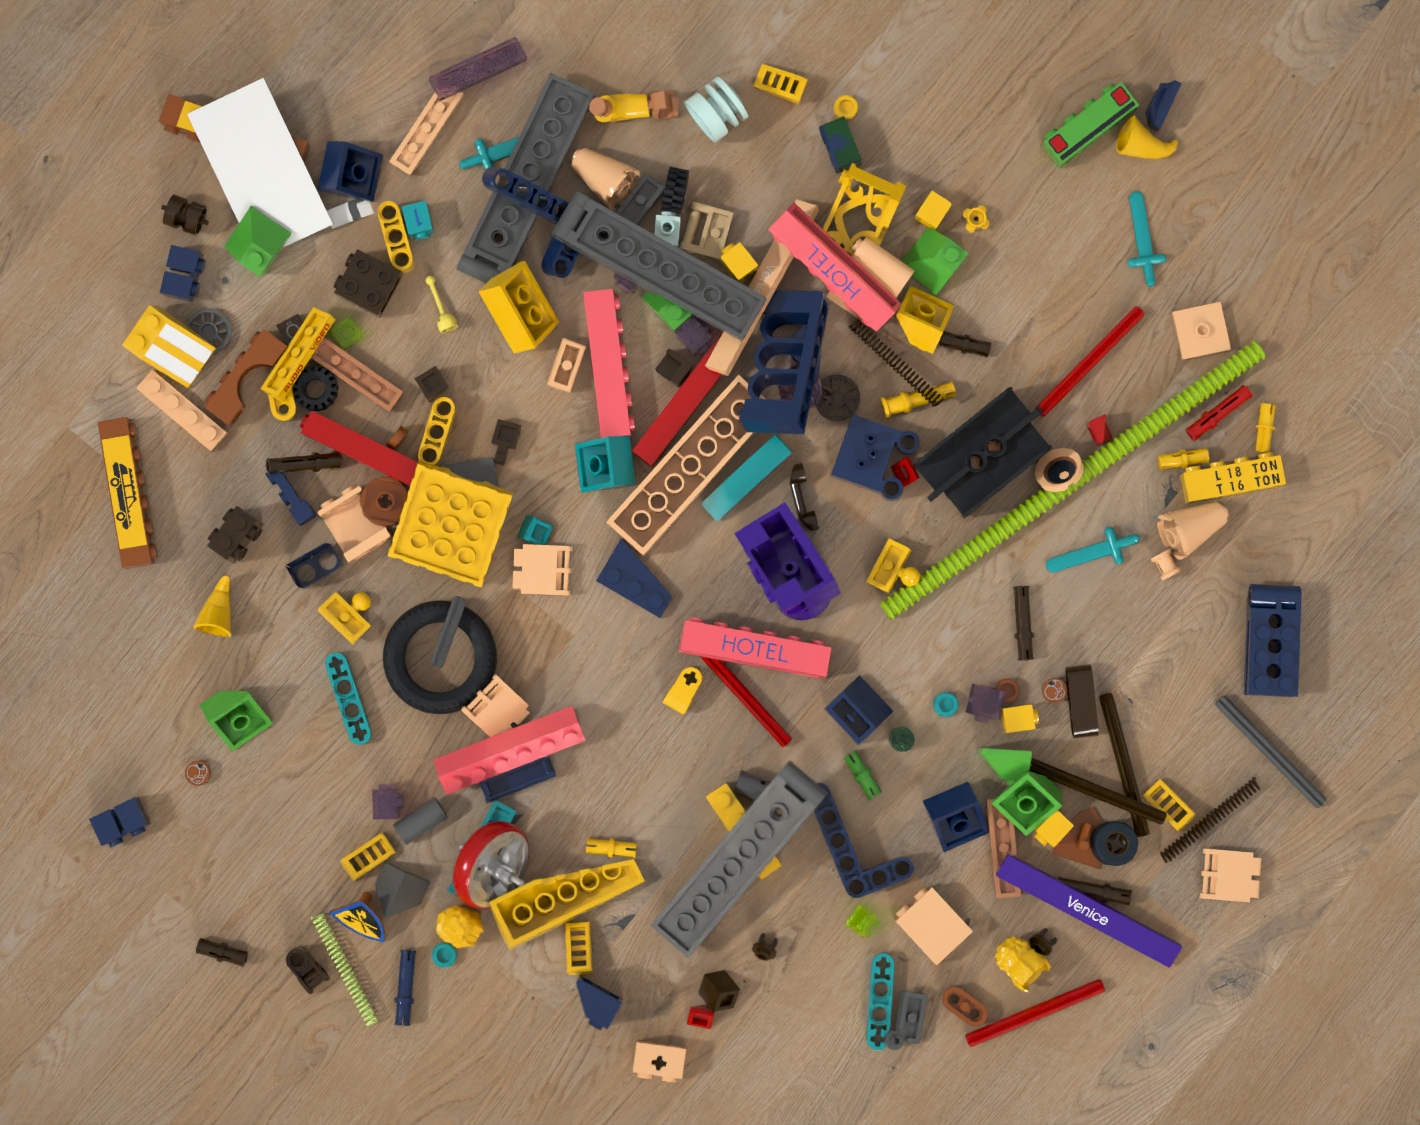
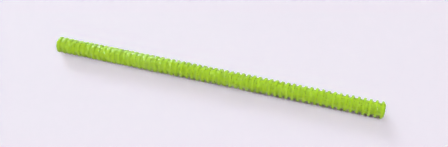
(1092, 466)

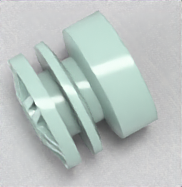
(716, 109)

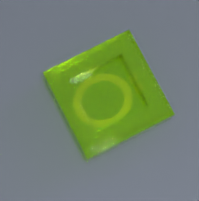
(346, 333)

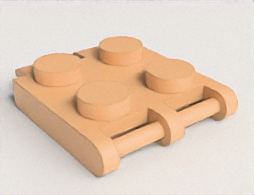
(542, 569)
(497, 708)
(1230, 875)

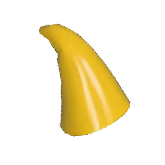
(1138, 142)
(216, 612)

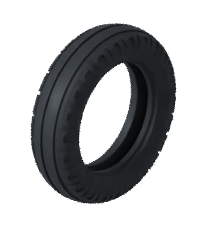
(404, 685)

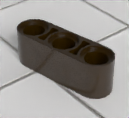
(1081, 701)

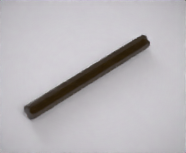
(1123, 759)
(1098, 792)

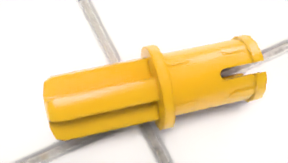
(1265, 427)

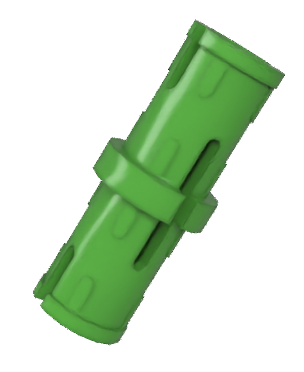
(862, 775)

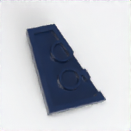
(633, 580)

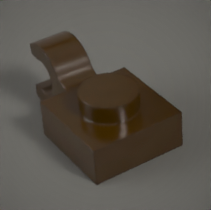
(505, 436)

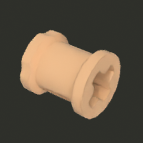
(1166, 564)

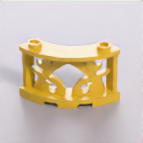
(886, 203)

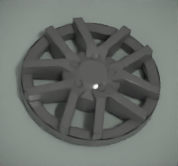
(209, 330)

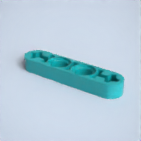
(345, 699)
(879, 1001)

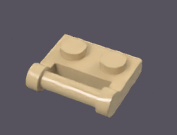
(714, 232)

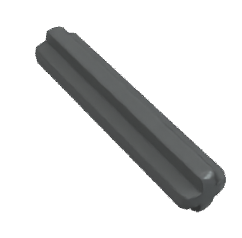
(448, 632)

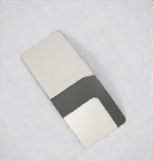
(349, 212)

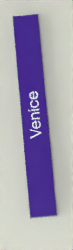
(1088, 910)

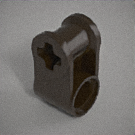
(307, 970)

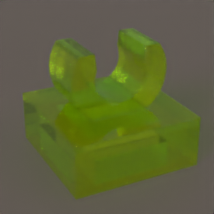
(861, 921)

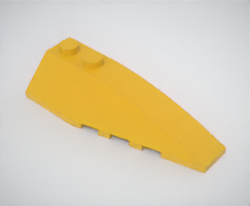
(559, 899)

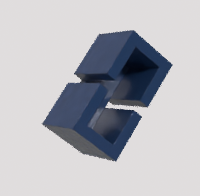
(178, 285)
(131, 817)

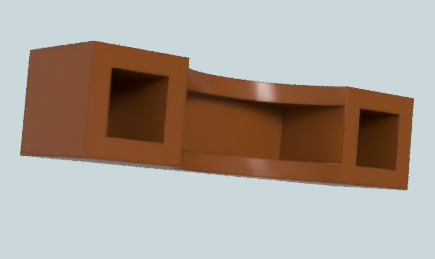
(227, 401)

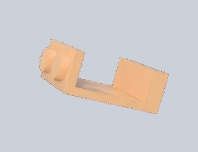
(349, 526)
(932, 924)

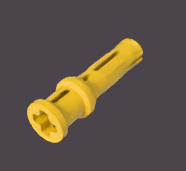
(905, 401)

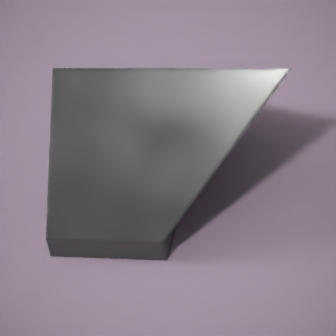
(399, 890)

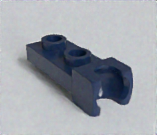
(300, 508)

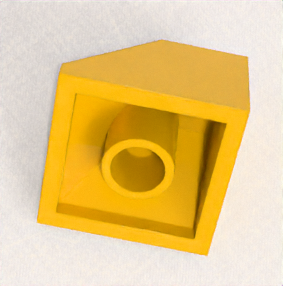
(923, 318)

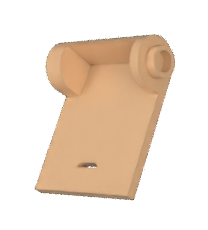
(882, 266)

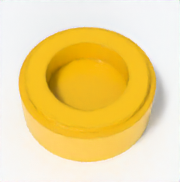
(846, 106)

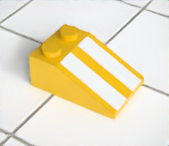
(169, 345)

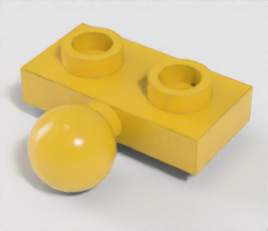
(890, 567)
(345, 616)

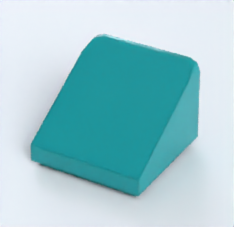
(535, 530)

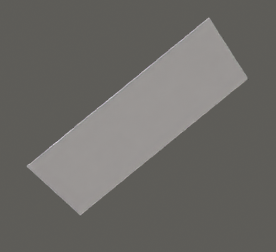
(259, 160)

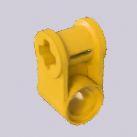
(681, 693)

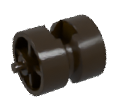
(185, 215)

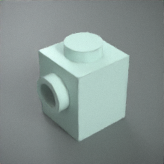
(668, 227)

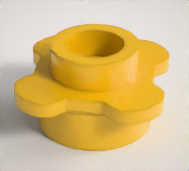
(979, 212)

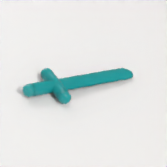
(488, 155)
(1143, 240)
(1092, 552)

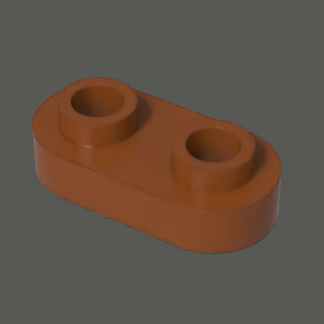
(964, 1006)

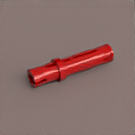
(1210, 419)

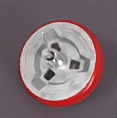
(480, 851)

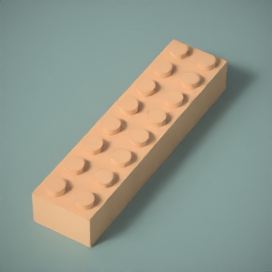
(684, 471)

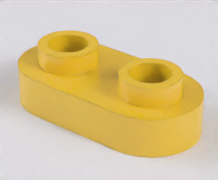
(276, 404)

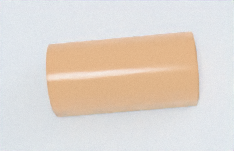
(566, 365)

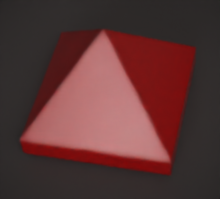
(905, 471)
(700, 1016)

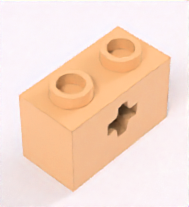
(648, 1051)

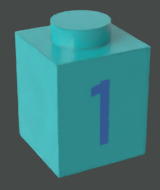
(418, 220)

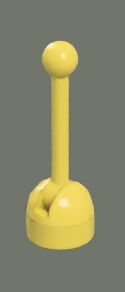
(446, 321)

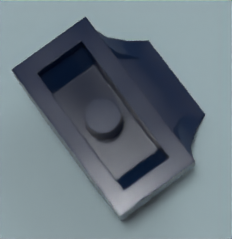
(1161, 103)

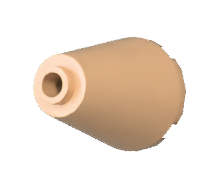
(605, 176)
(1191, 527)

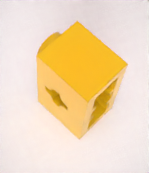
(738, 262)

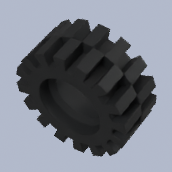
(675, 190)
(321, 402)

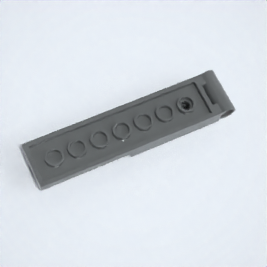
(537, 159)
(658, 266)
(739, 859)

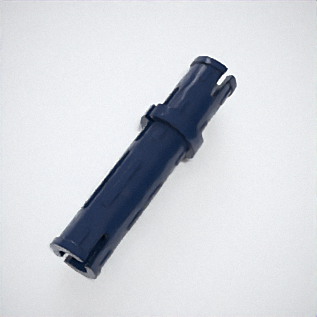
(405, 988)

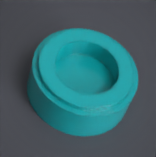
(945, 704)
(444, 955)

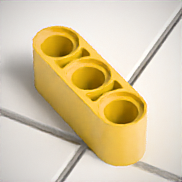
(395, 225)
(435, 420)

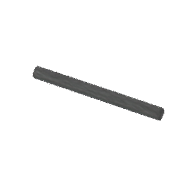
(1270, 751)

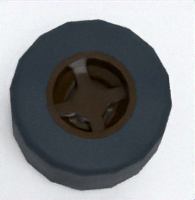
(1120, 838)

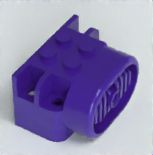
(787, 565)

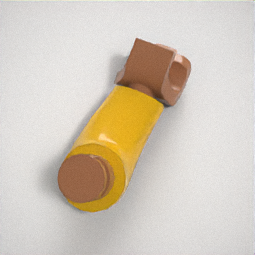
(630, 106)

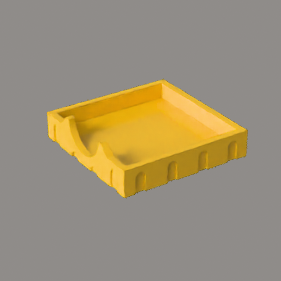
(450, 523)

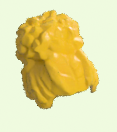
(459, 926)
(1020, 962)

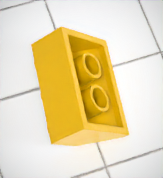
(519, 307)

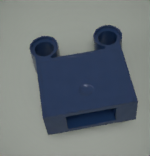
(867, 453)

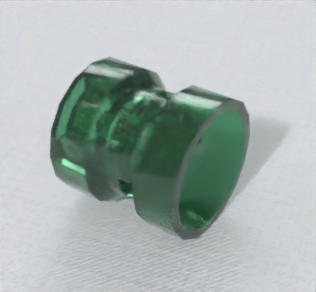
(898, 739)

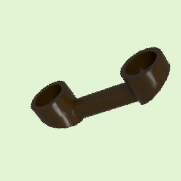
(807, 518)

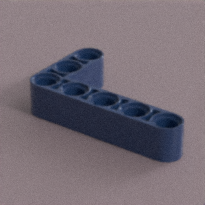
(545, 208)
(847, 850)

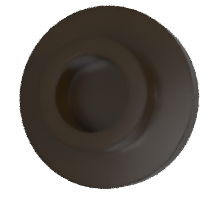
(1041, 944)
(764, 951)

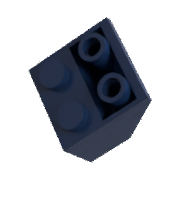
(858, 710)

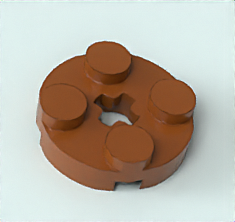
(376, 489)

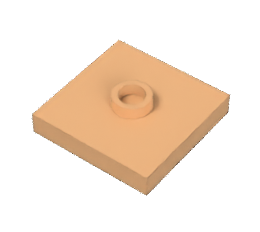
(1201, 331)

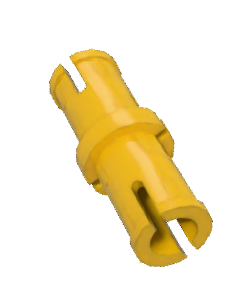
(1183, 459)
(611, 847)

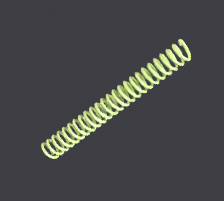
(367, 1010)

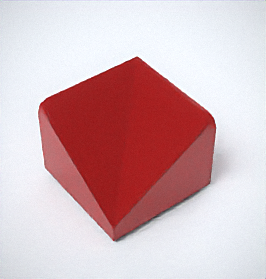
(1099, 430)

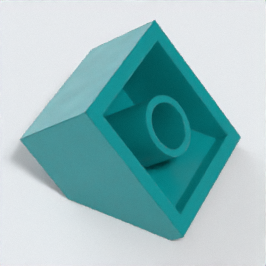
(605, 464)

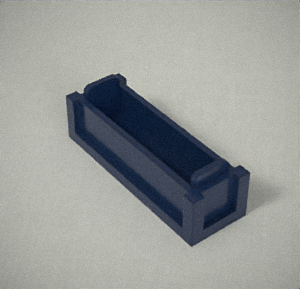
(517, 779)

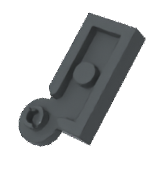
(909, 1020)

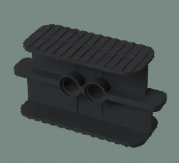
(1001, 420)

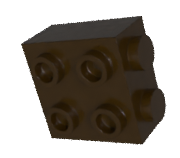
(367, 283)
(235, 534)

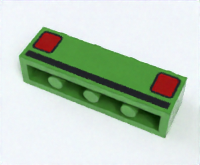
(1090, 124)

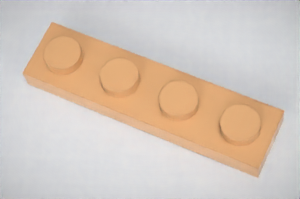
(424, 132)
(182, 410)

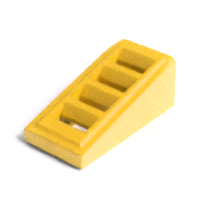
(793, 78)
(1185, 820)
(354, 875)
(579, 970)

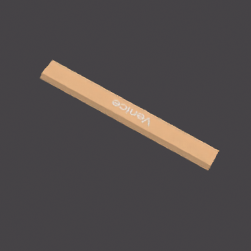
(765, 283)

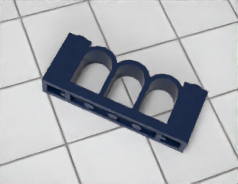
(786, 416)

